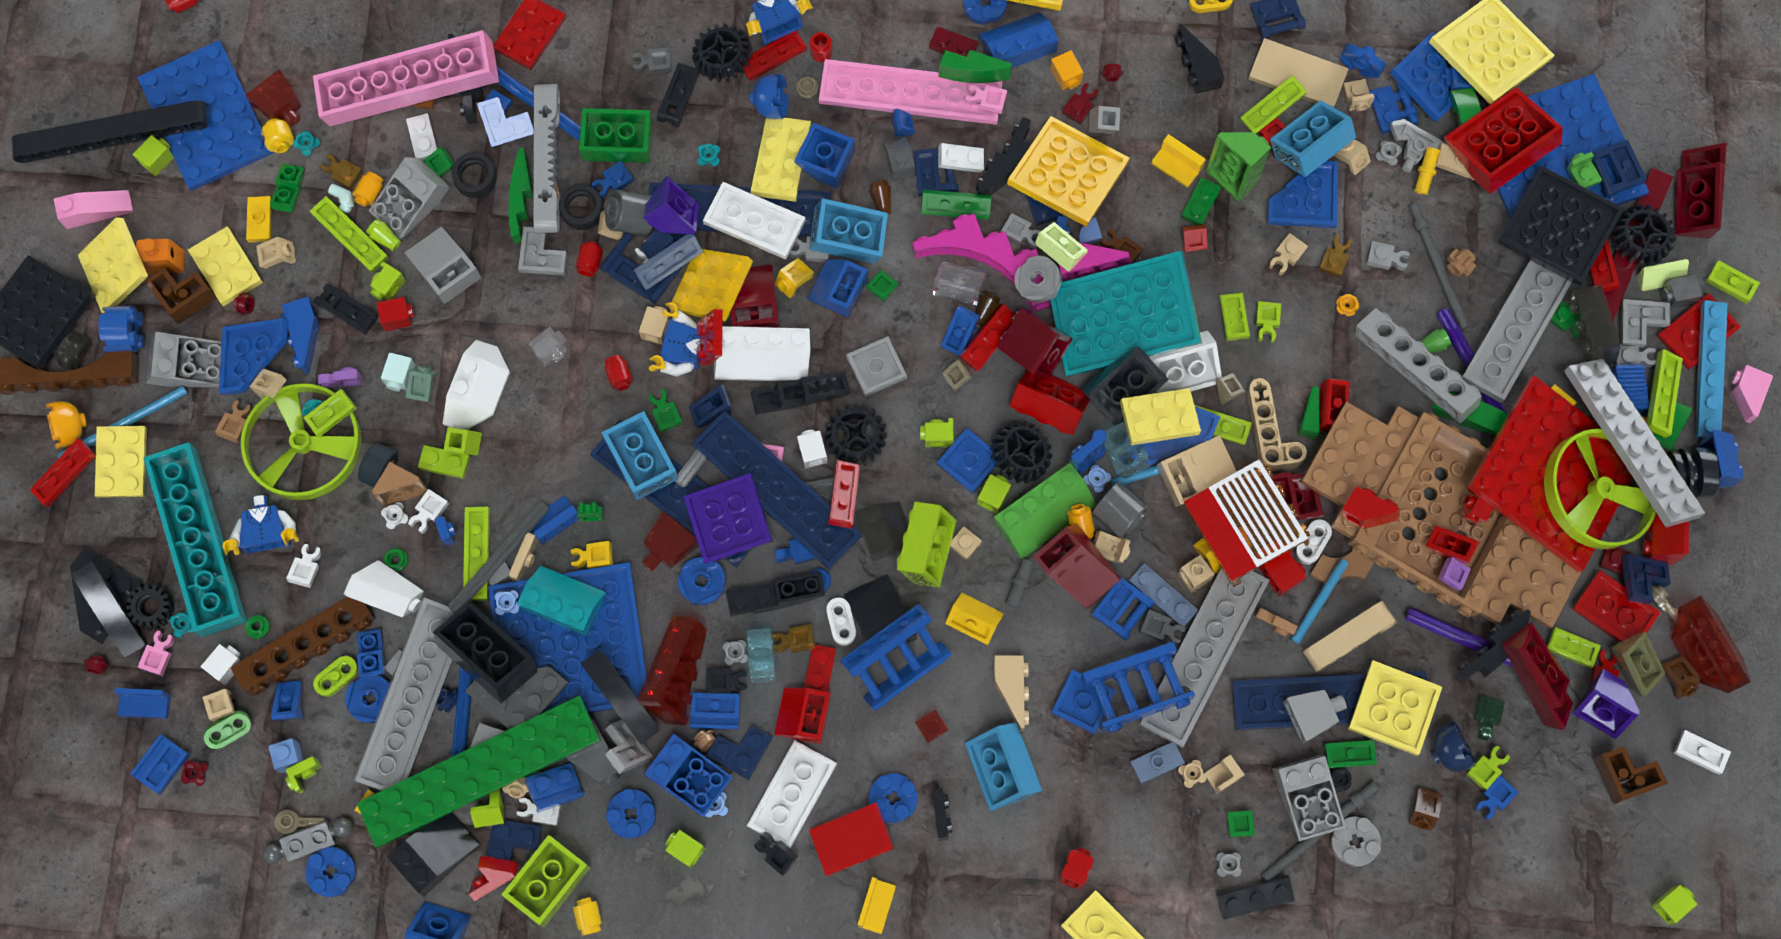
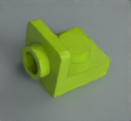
(305, 770)

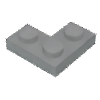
(538, 260)
(1637, 316)
(628, 751)

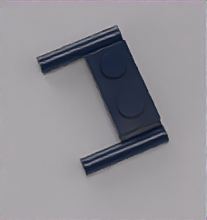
(622, 270)

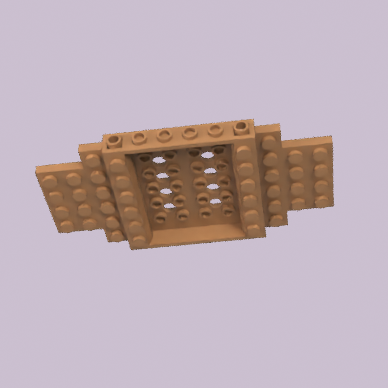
(1398, 466)

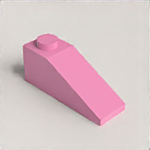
(92, 207)

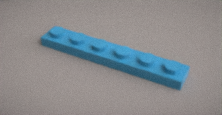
(1711, 368)

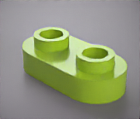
(335, 674)

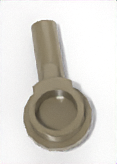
(1661, 602)
(289, 822)

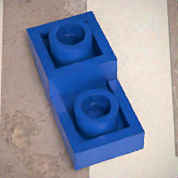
(371, 653)

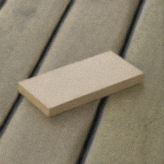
(1318, 76)

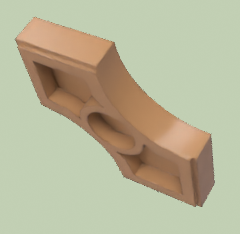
(1357, 567)

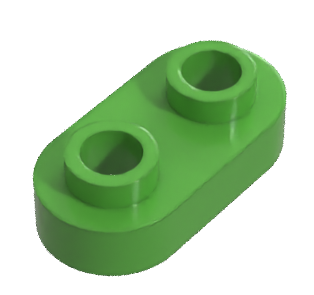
(228, 730)

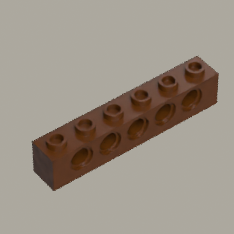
(247, 669)

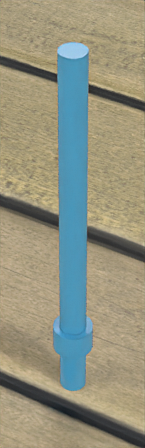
(141, 413)

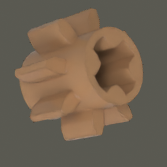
(1461, 262)

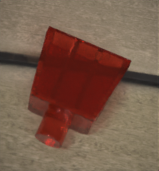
(275, 99)
(667, 543)

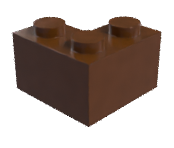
(183, 298)
(1623, 779)

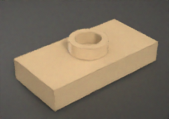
(1449, 161)
(524, 558)

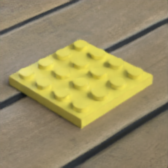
(1491, 49)

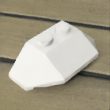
(475, 386)

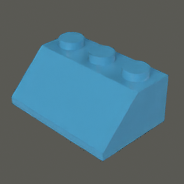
(1003, 766)

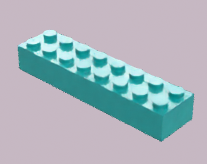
(195, 540)

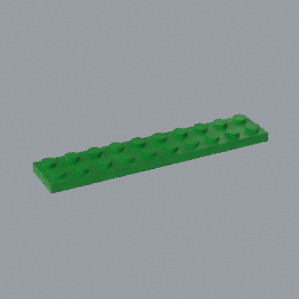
(478, 772)

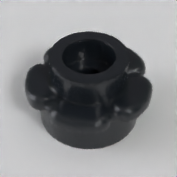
(1346, 779)

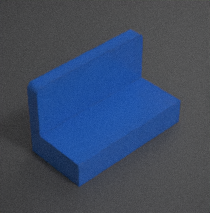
(558, 518)
(143, 703)

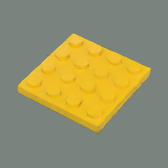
(1068, 171)

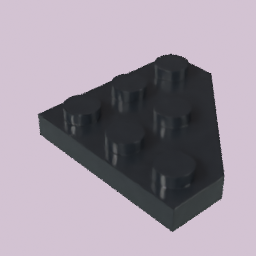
(118, 580)

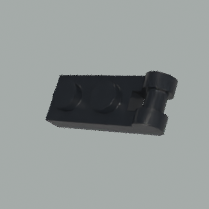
(678, 94)
(346, 309)

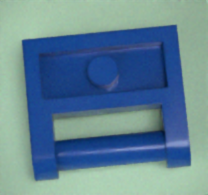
(1087, 455)
(1115, 605)

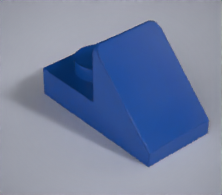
(960, 330)
(287, 701)

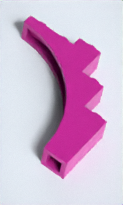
(968, 242)

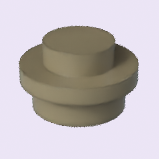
(807, 87)

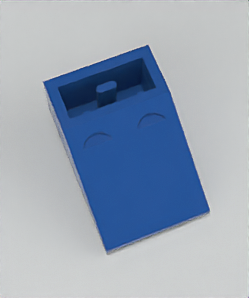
(688, 775)

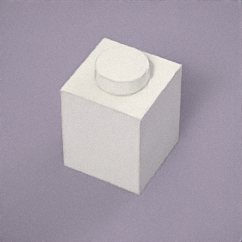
(812, 448)
(220, 662)

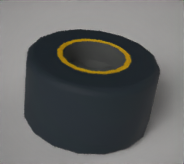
(375, 463)

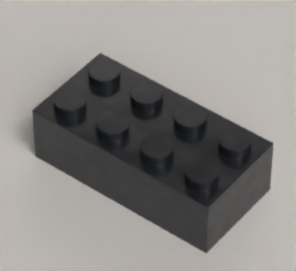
(485, 652)

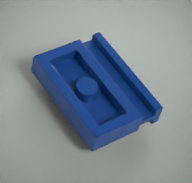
(715, 711)
(160, 764)
(554, 787)

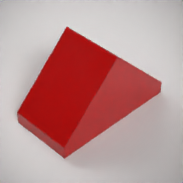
(1452, 544)

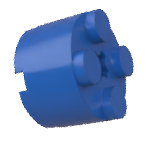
(121, 328)

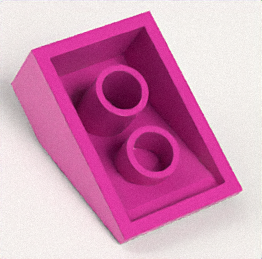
(1096, 261)

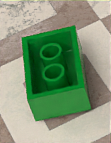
(616, 135)

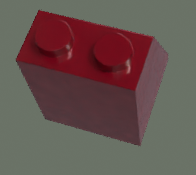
(1034, 343)

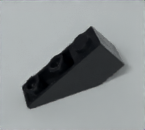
(1202, 64)

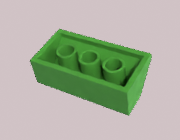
(1238, 161)
(1043, 511)

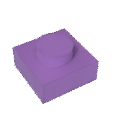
(1454, 573)

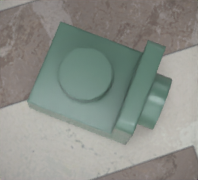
(420, 383)

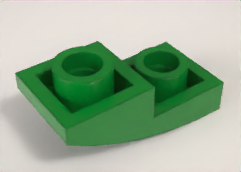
(1464, 104)
(288, 188)
(1681, 417)

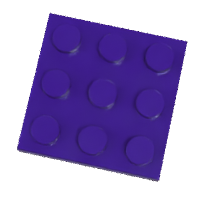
(728, 518)

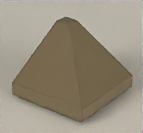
(957, 374)
(1229, 388)

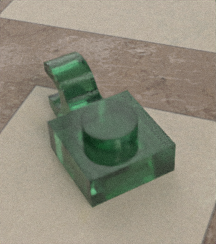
(1489, 713)

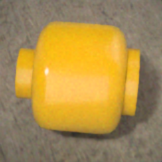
(277, 135)

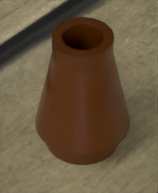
(881, 195)

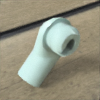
(345, 197)

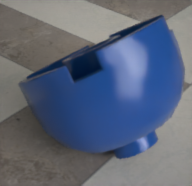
(770, 97)

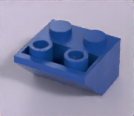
(839, 286)

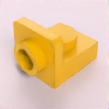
(793, 276)

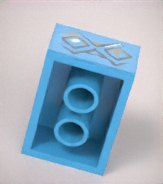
(1313, 138)
(848, 231)
(640, 455)

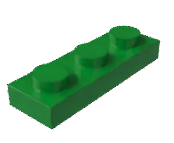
(955, 204)

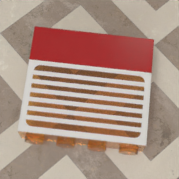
(1246, 521)

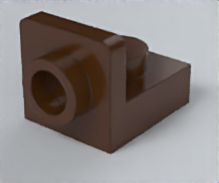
(1682, 677)
(1426, 809)

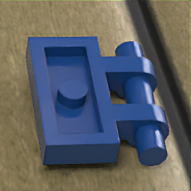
(1386, 108)

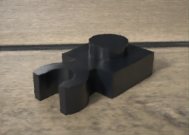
(721, 681)
(778, 854)

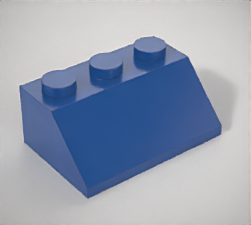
(1021, 40)

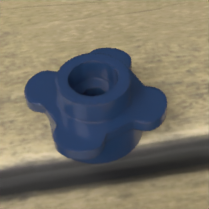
(446, 700)

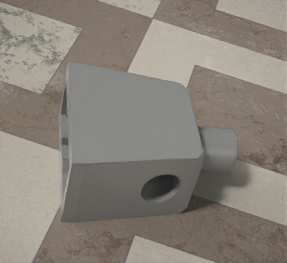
(1313, 713)

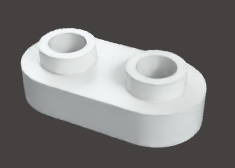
(1316, 543)
(841, 622)

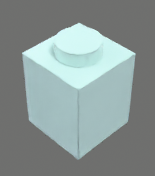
(397, 371)

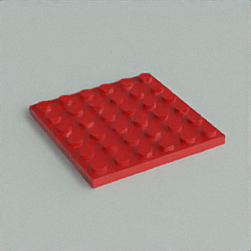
(1516, 465)

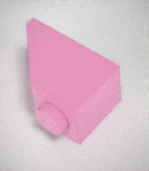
(1750, 391)

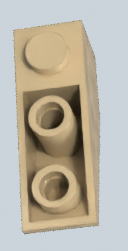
(1009, 681)

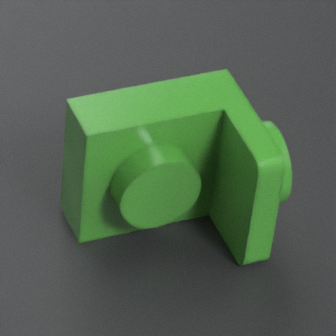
(1583, 171)

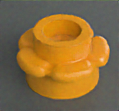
(1347, 299)

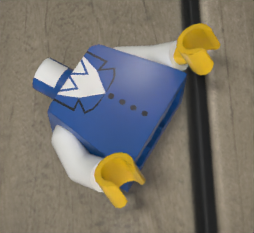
(776, 18)
(679, 345)
(261, 529)

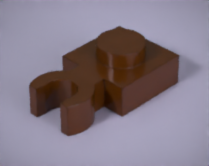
(1124, 244)

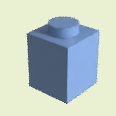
(285, 754)

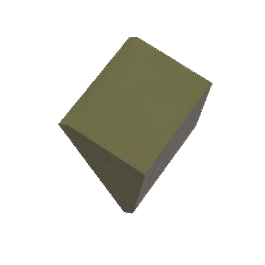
(1639, 663)

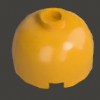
(65, 423)

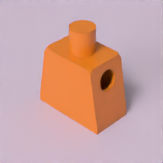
(158, 254)

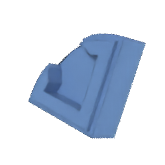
(1090, 233)

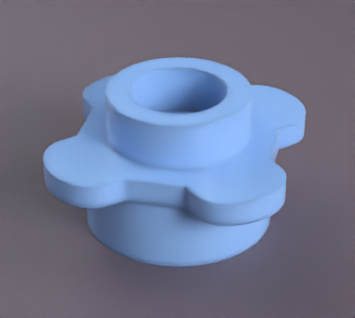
(1098, 485)
(502, 597)
(720, 808)

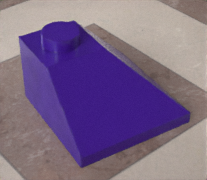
(671, 209)
(1608, 705)

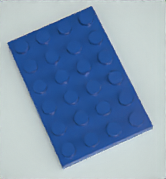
(232, 130)

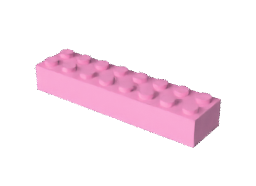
(405, 78)

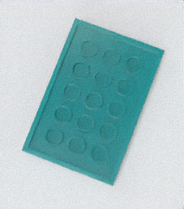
(1126, 308)

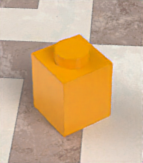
(1066, 70)

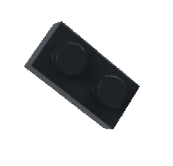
(941, 803)

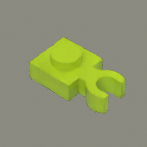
(1268, 317)
(1486, 769)

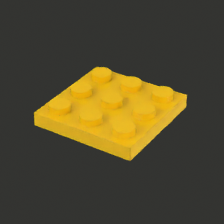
(711, 283)

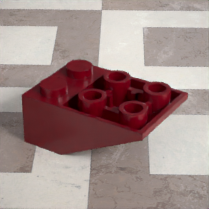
(756, 300)
(1077, 566)

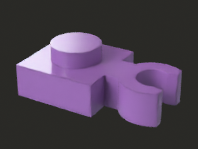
(344, 378)

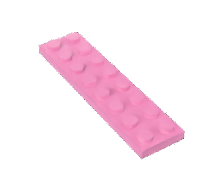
(900, 88)

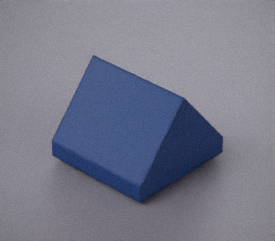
(902, 123)

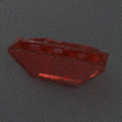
(1709, 647)

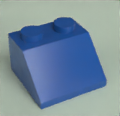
(825, 155)
(1726, 452)
(437, 923)

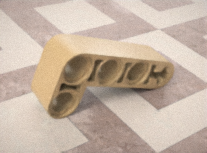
(1270, 425)
(1350, 636)

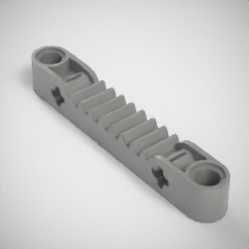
(546, 214)

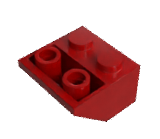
(803, 714)

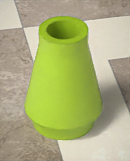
(383, 235)

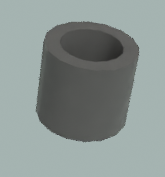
(626, 211)
(1120, 510)

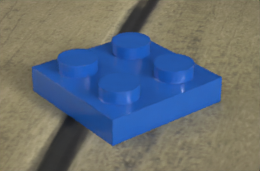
(968, 461)
(1080, 704)

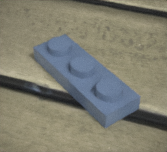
(668, 261)
(1163, 595)

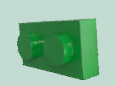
(1201, 202)
(1350, 754)

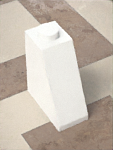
(384, 589)

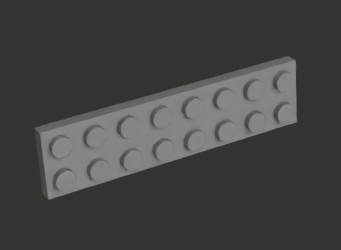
(1516, 331)
(1634, 442)
(1206, 652)
(407, 702)

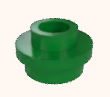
(393, 553)
(264, 628)

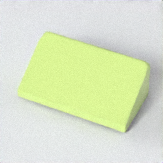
(1060, 246)
(1658, 275)

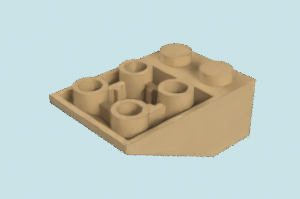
(1196, 469)

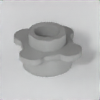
(1390, 147)
(729, 648)
(1223, 859)

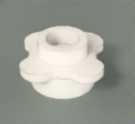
(388, 514)

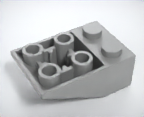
(409, 196)
(443, 265)
(183, 361)
(1309, 797)

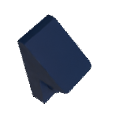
(658, 242)
(710, 406)

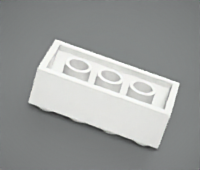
(763, 354)
(1190, 366)

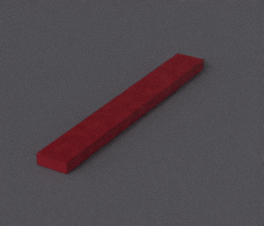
(1657, 185)

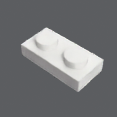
(422, 136)
(960, 157)
(1702, 752)

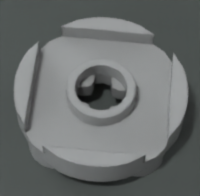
(1030, 270)
(1369, 847)

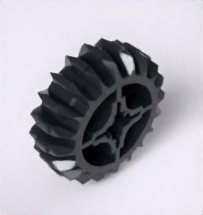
(709, 50)
(1654, 227)
(1021, 438)
(862, 441)

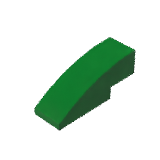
(974, 68)
(1483, 419)

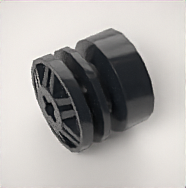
(1697, 468)

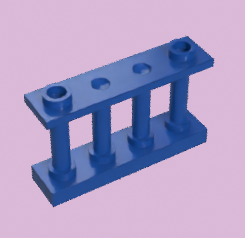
(886, 640)
(1140, 663)

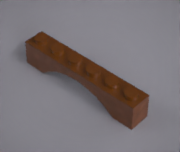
(113, 368)

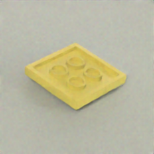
(112, 264)
(1395, 708)

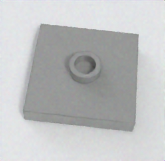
(876, 366)

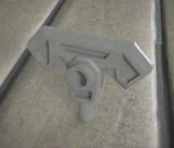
(1416, 141)

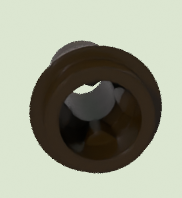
(986, 306)

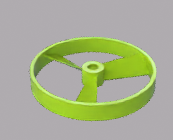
(301, 442)
(1580, 518)

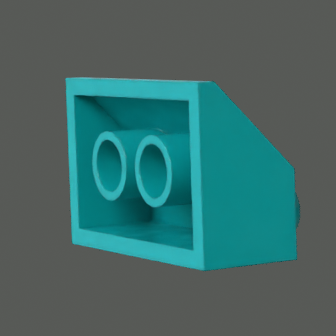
(561, 600)

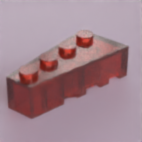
(673, 670)

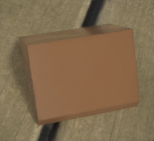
(397, 486)

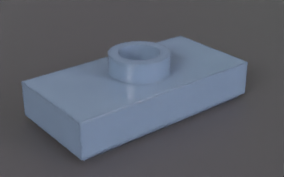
(1157, 762)

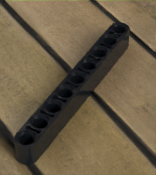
(109, 131)

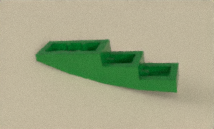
(519, 190)

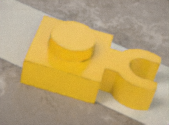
(596, 556)

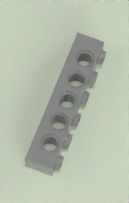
(1458, 406)

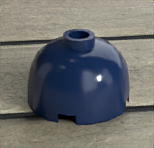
(1452, 749)

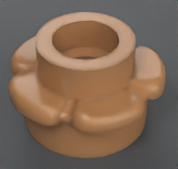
(704, 740)

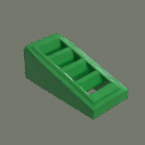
(1309, 423)

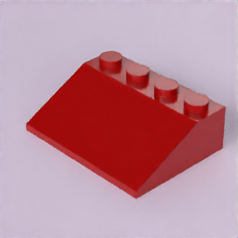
(1504, 139)

